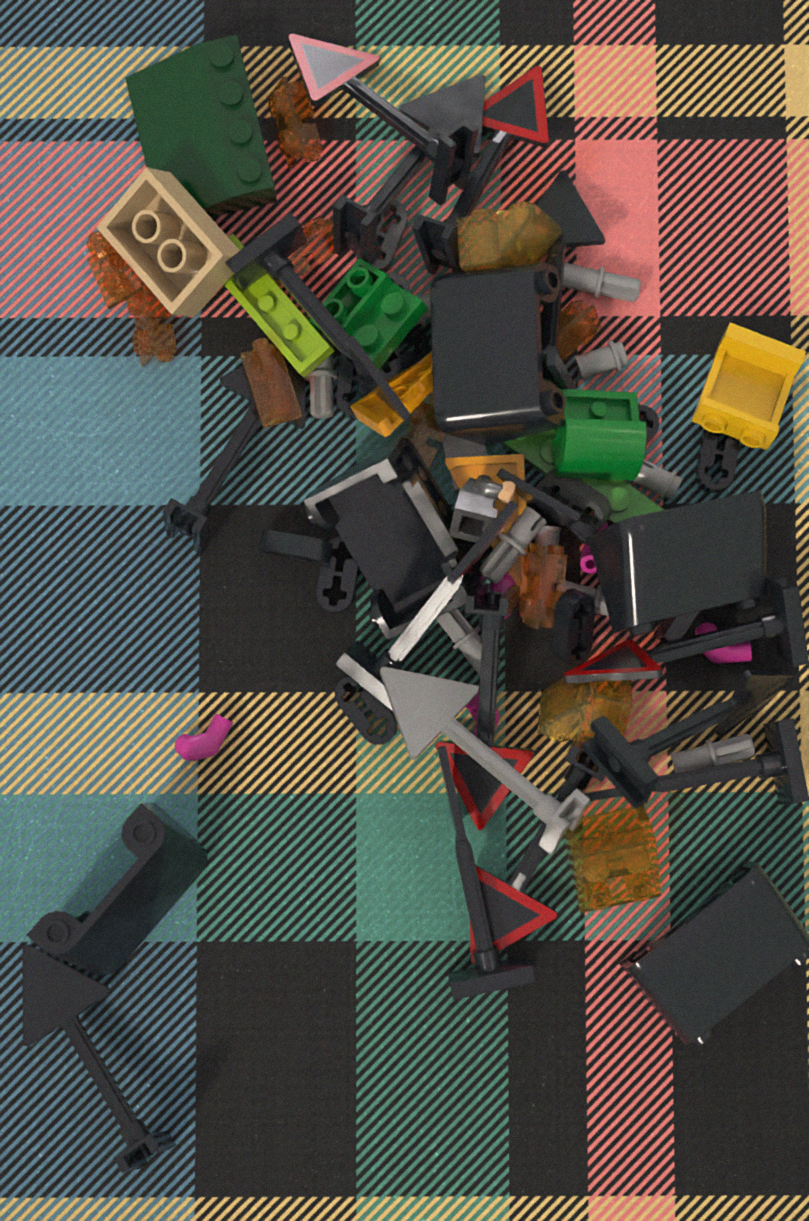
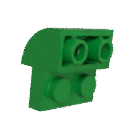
(373, 310)
(600, 436)

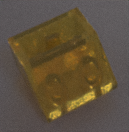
(505, 236)
(571, 707)
(613, 859)

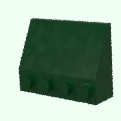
(204, 126)

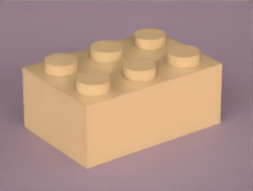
(169, 242)

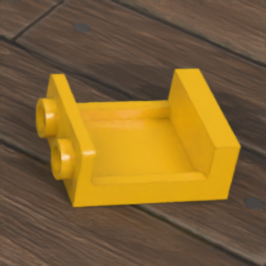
(748, 386)

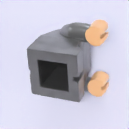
(475, 507)

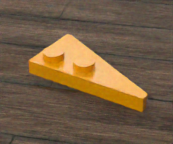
(411, 388)
(471, 467)

